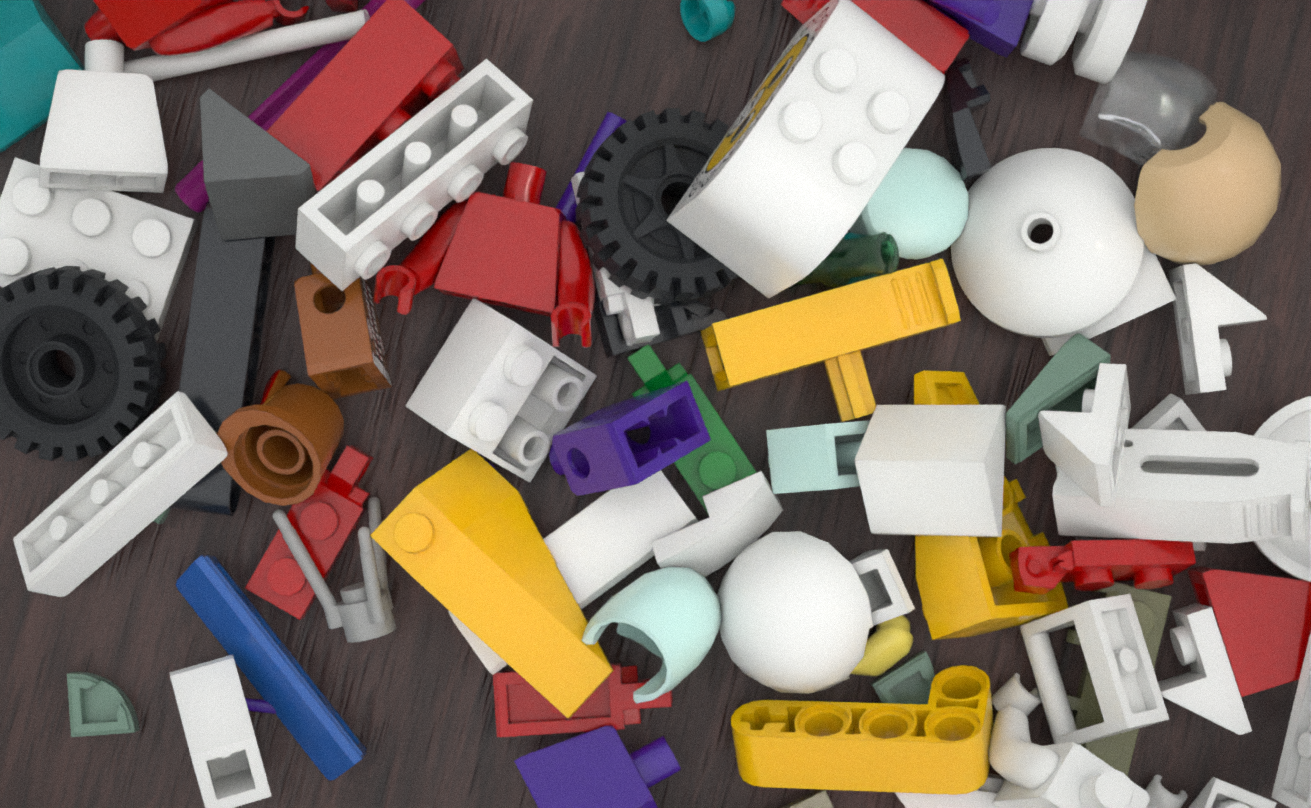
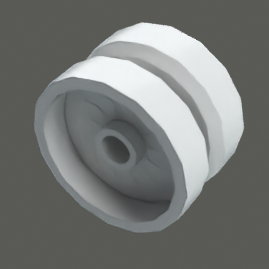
(1102, 37)

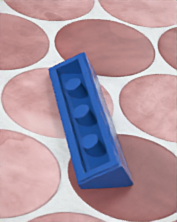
(270, 667)

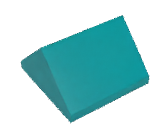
(29, 66)

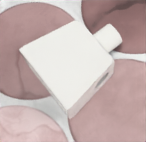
(104, 127)

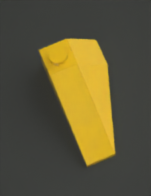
(484, 560)
(969, 579)

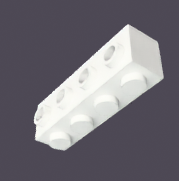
(413, 175)

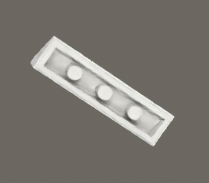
(118, 497)
(605, 544)

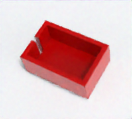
(368, 91)

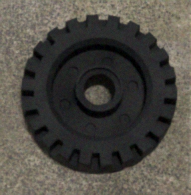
(625, 212)
(112, 357)

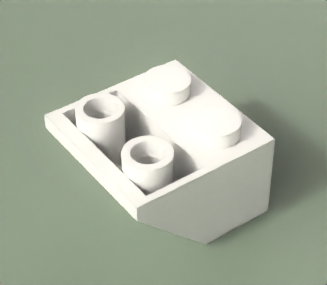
(500, 390)

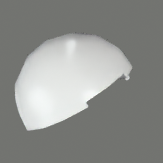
(794, 613)

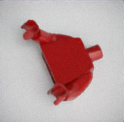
(185, 25)
(503, 255)

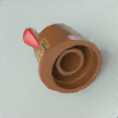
(284, 442)

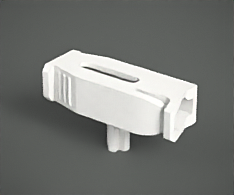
(1196, 490)

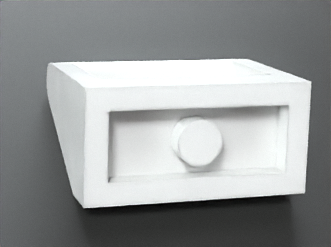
(1116, 663)

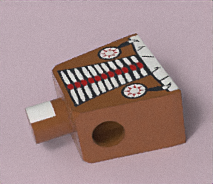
(342, 346)

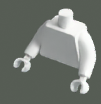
(1058, 773)

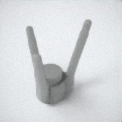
(364, 605)

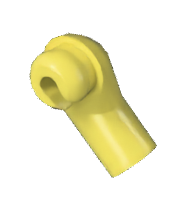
(885, 647)

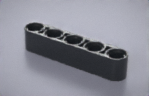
(224, 345)

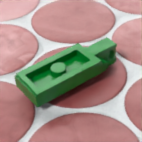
(715, 462)

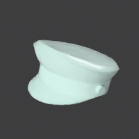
(918, 204)

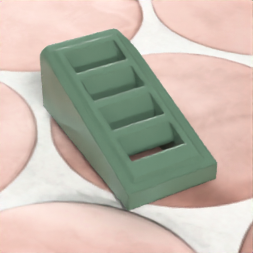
(1055, 388)

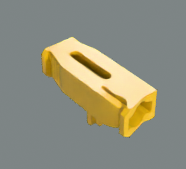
(834, 331)

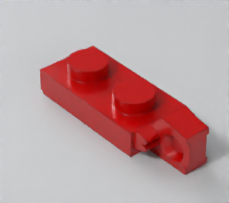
(324, 527)
(1100, 563)
(525, 712)

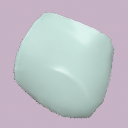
(668, 614)

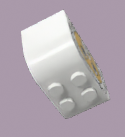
(808, 148)

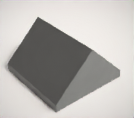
(249, 174)

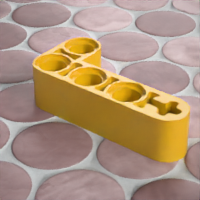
(872, 745)

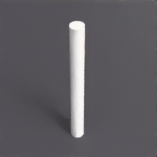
(253, 47)

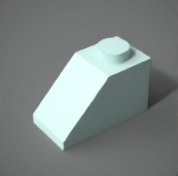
(814, 456)

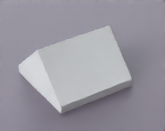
(934, 470)

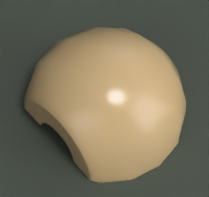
(1212, 195)

